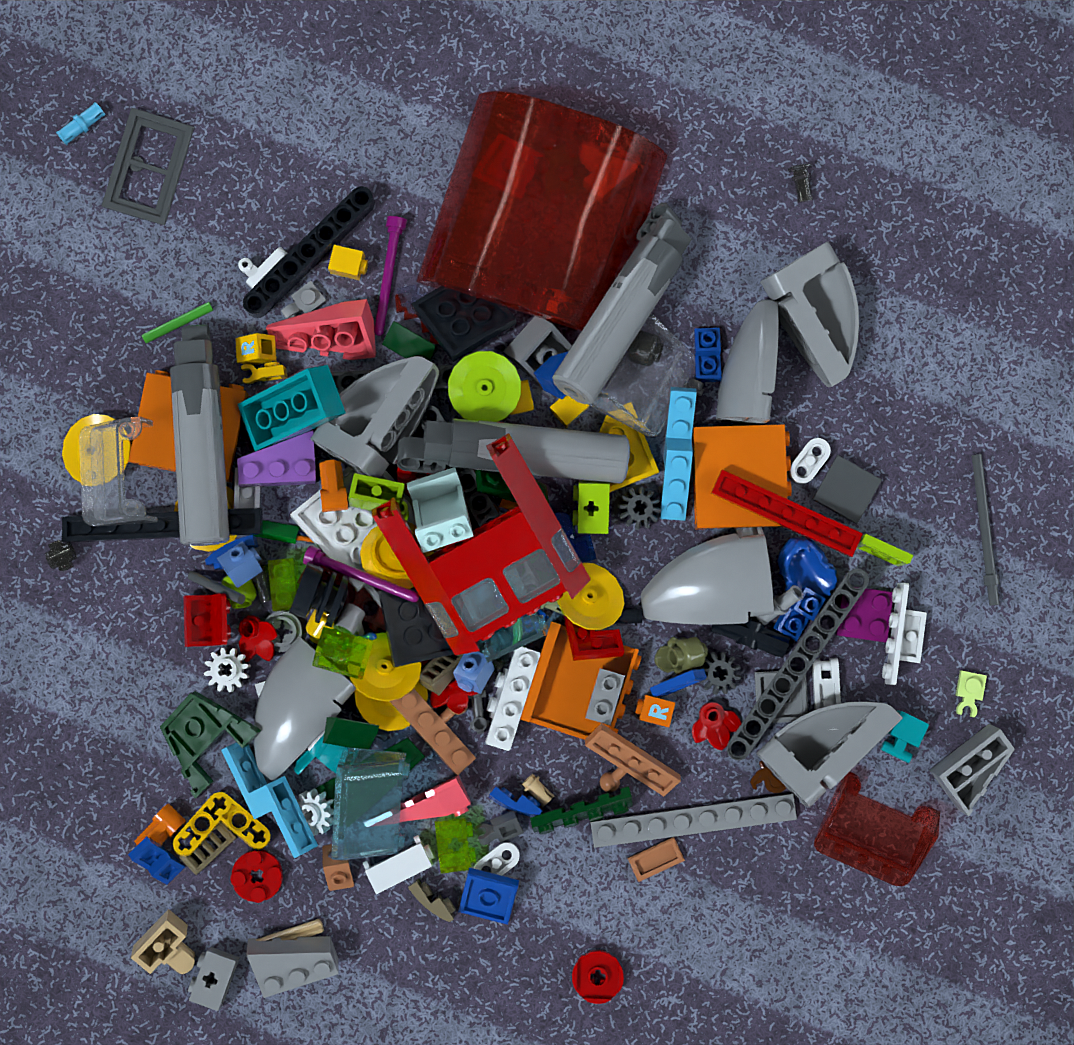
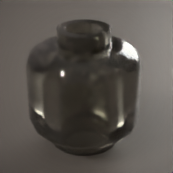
(645, 349)

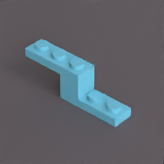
(678, 453)
(270, 797)

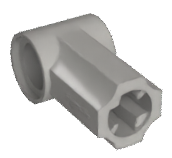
(350, 620)

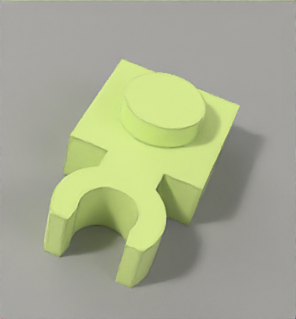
(971, 688)

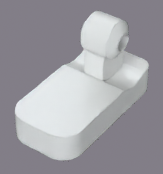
(256, 274)

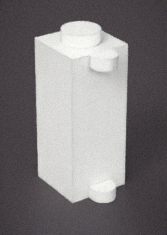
(399, 866)

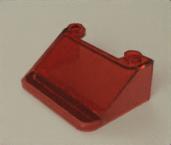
(875, 835)

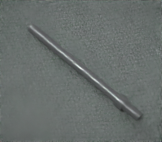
(991, 579)

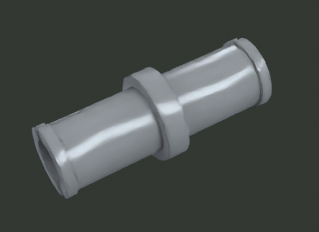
(782, 603)

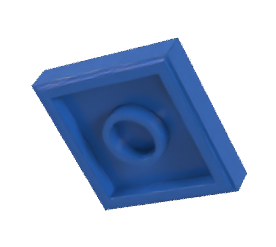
(488, 896)

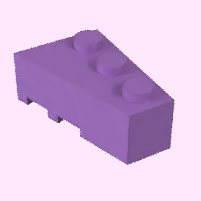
(280, 464)

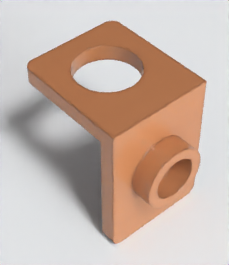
(336, 872)

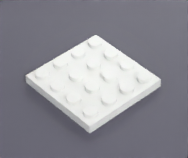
(343, 531)

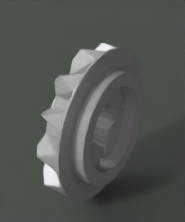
(291, 623)

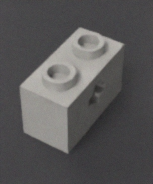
(604, 696)
(224, 967)

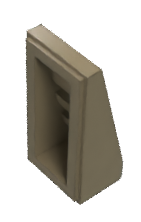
(442, 679)
(193, 865)

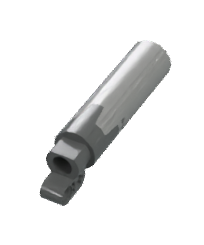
(624, 307)
(198, 440)
(544, 449)

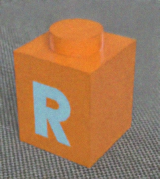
(655, 710)

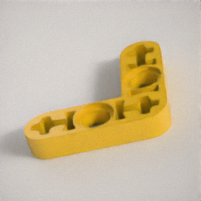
(224, 816)

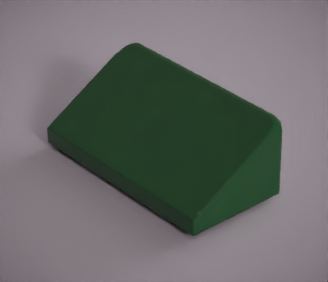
(408, 343)
(349, 733)

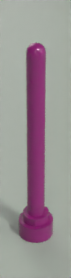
(395, 226)
(316, 556)

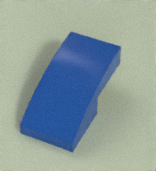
(157, 860)

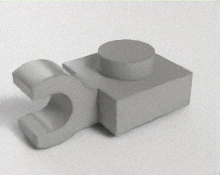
(306, 300)

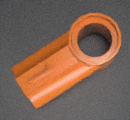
(333, 490)
(163, 825)

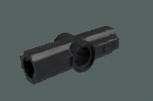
(754, 636)

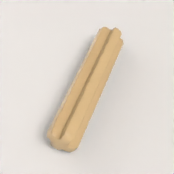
(304, 930)

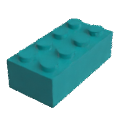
(291, 407)

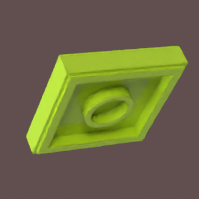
(884, 551)

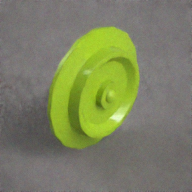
(484, 387)

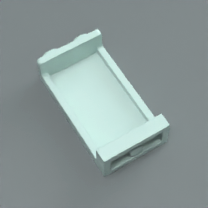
(440, 510)

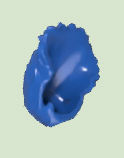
(806, 565)

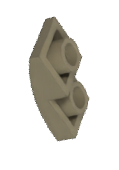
(440, 907)

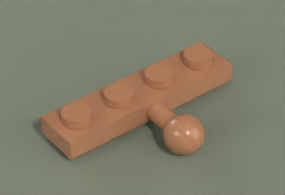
(435, 731)
(629, 760)

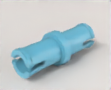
(80, 123)

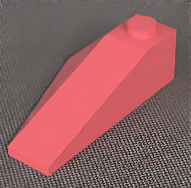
(336, 328)
(437, 802)

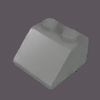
(536, 345)

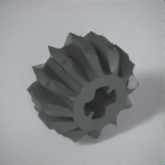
(647, 513)
(722, 665)

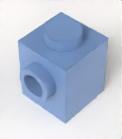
(240, 563)
(473, 672)

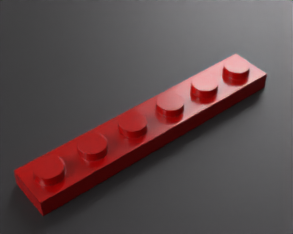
(786, 513)

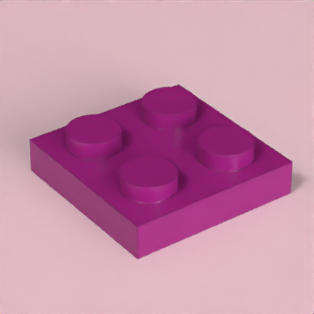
(868, 616)

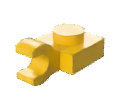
(270, 372)

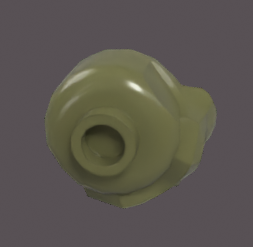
(681, 655)

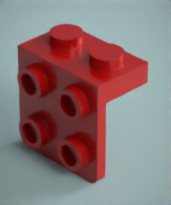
(206, 620)

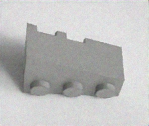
(972, 766)
(291, 963)

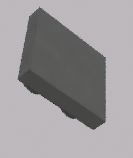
(846, 489)

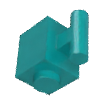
(907, 731)

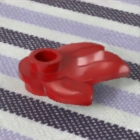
(258, 639)
(452, 696)
(715, 729)

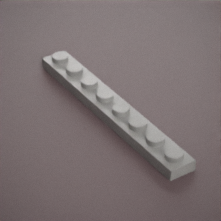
(693, 820)

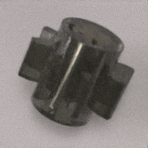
(60, 555)

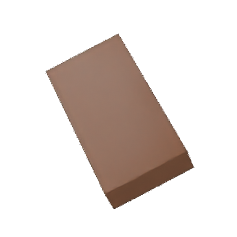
(656, 859)

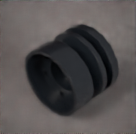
(319, 595)

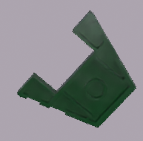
(193, 731)

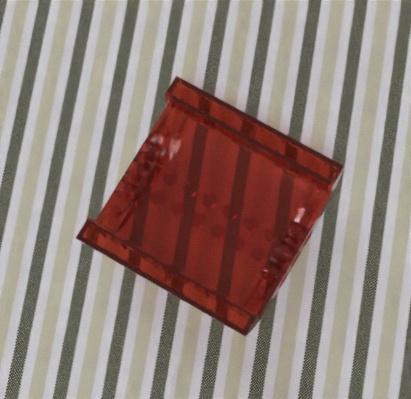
(541, 208)

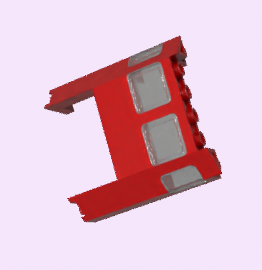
(497, 573)

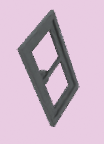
(125, 160)

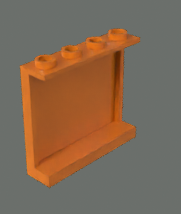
(156, 443)
(748, 452)
(565, 686)

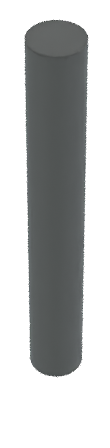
(216, 587)

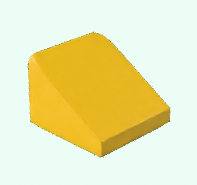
(525, 401)

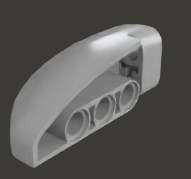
(818, 311)
(751, 368)
(378, 414)
(713, 584)
(295, 708)
(814, 758)

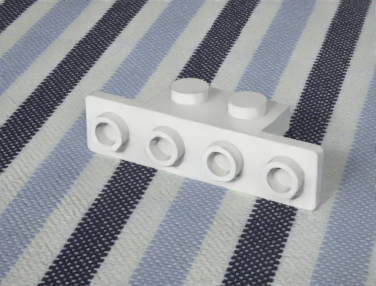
(906, 634)
(510, 697)

